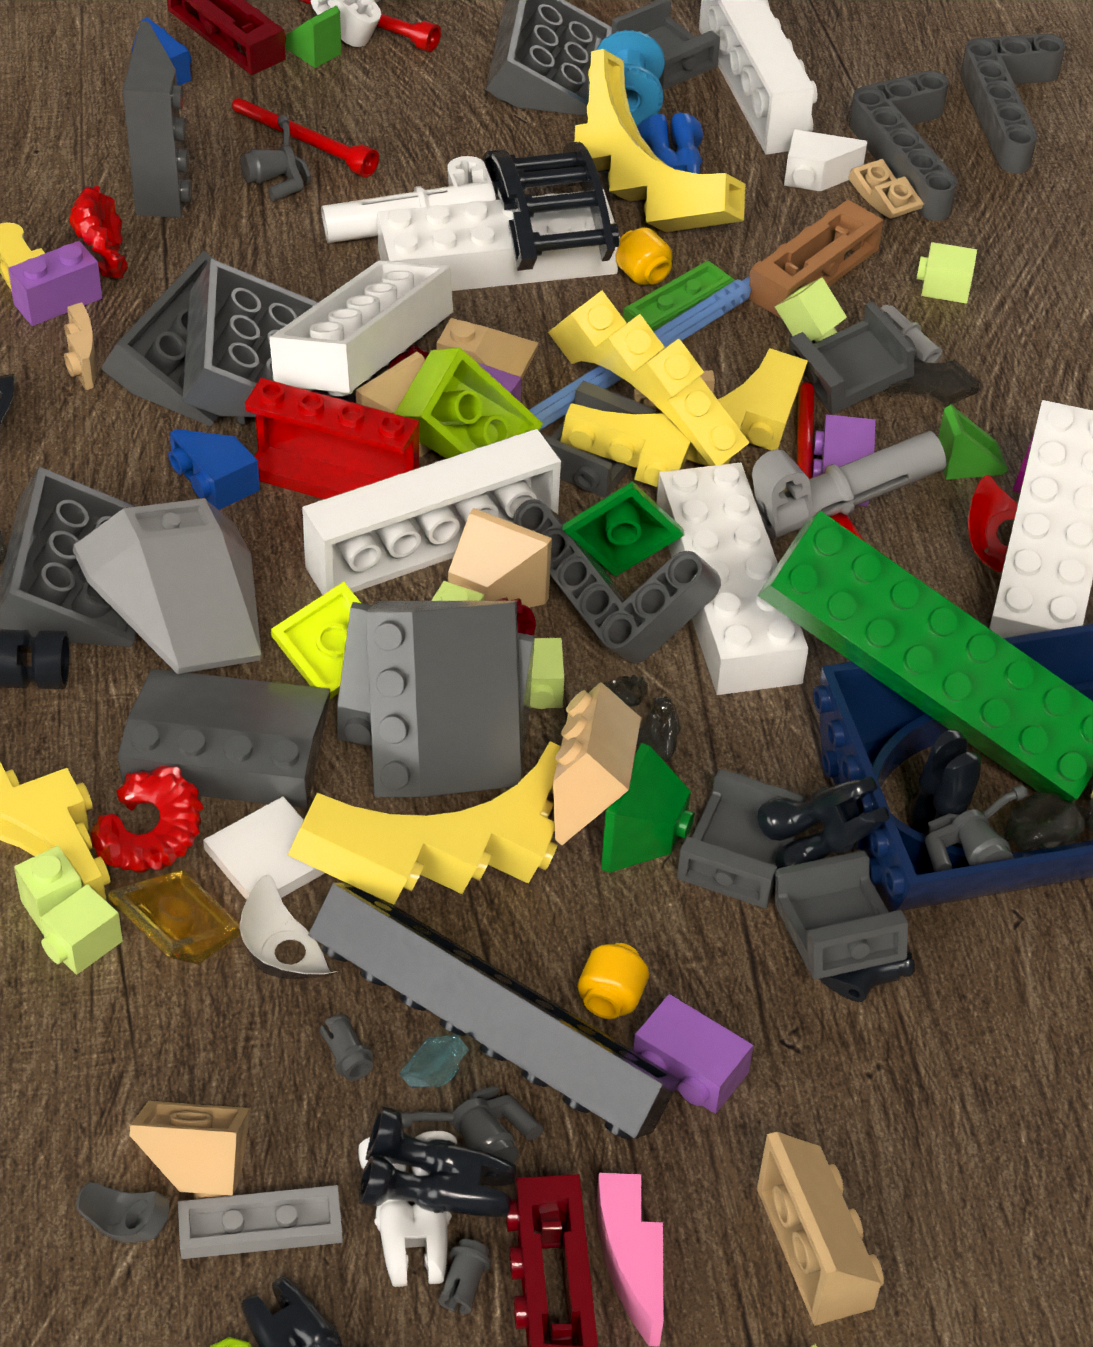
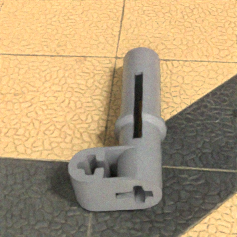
(790, 498)

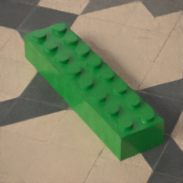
(935, 656)

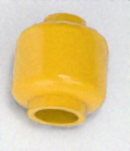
(644, 256)
(613, 980)

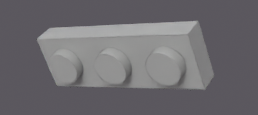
(259, 1222)

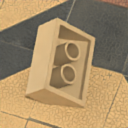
(593, 759)
(817, 1230)

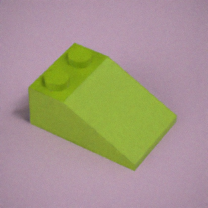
(462, 405)

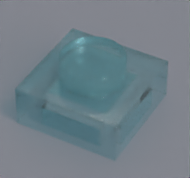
(434, 1062)

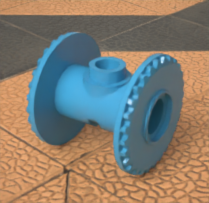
(642, 69)

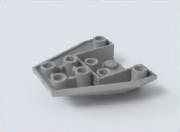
(178, 582)

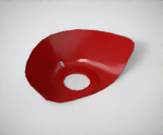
(987, 511)

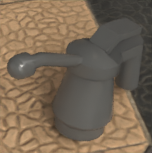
(265, 164)
(973, 832)
(479, 1123)

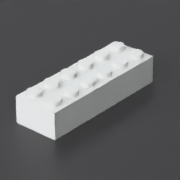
(761, 70)
(479, 246)
(361, 326)
(422, 513)
(1051, 539)
(740, 634)

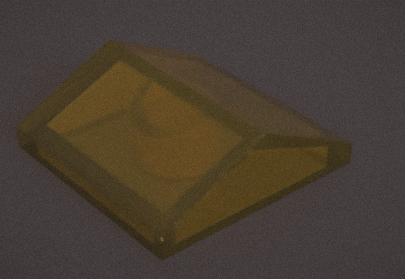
(177, 916)

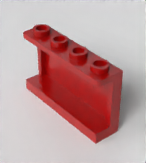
(327, 442)

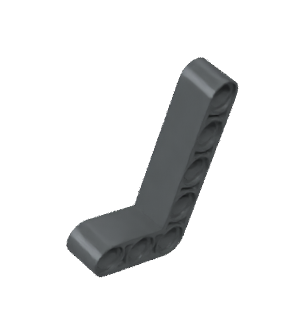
(989, 77)
(885, 118)
(636, 616)

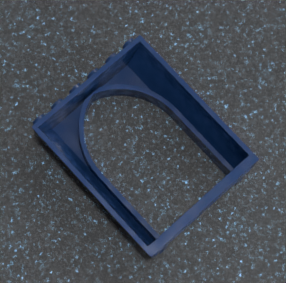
(874, 730)

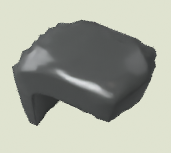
(123, 1214)

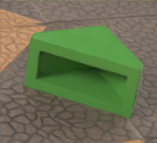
(317, 38)
(968, 448)

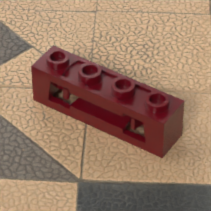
(235, 21)
(547, 1205)

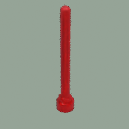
(424, 34)
(360, 159)
(805, 428)

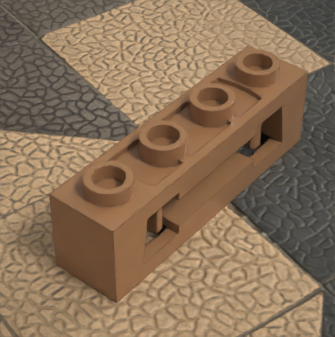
(816, 254)

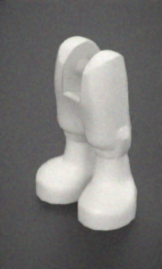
(412, 1226)

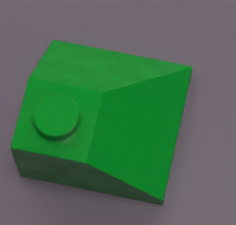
(623, 529)
(648, 816)

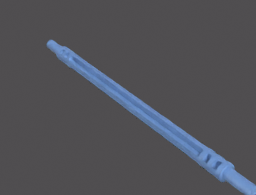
(680, 328)

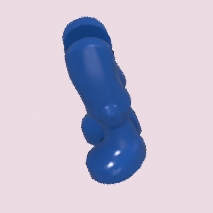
(685, 135)

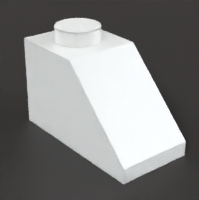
(822, 160)

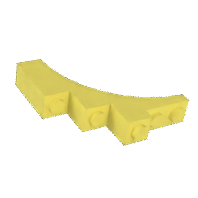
(674, 197)
(661, 373)
(657, 444)
(50, 815)
(392, 850)

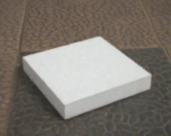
(261, 847)

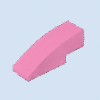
(632, 1252)

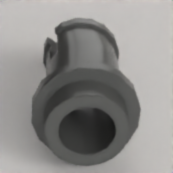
(351, 1057)
(468, 1264)

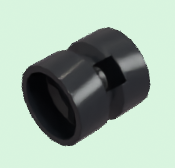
(49, 659)

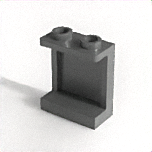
(683, 53)
(856, 360)
(584, 468)
(728, 845)
(838, 916)

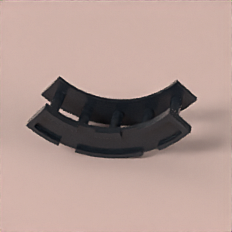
(573, 166)

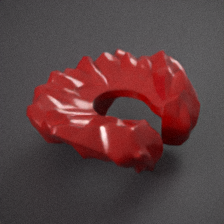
(99, 225)
(172, 836)

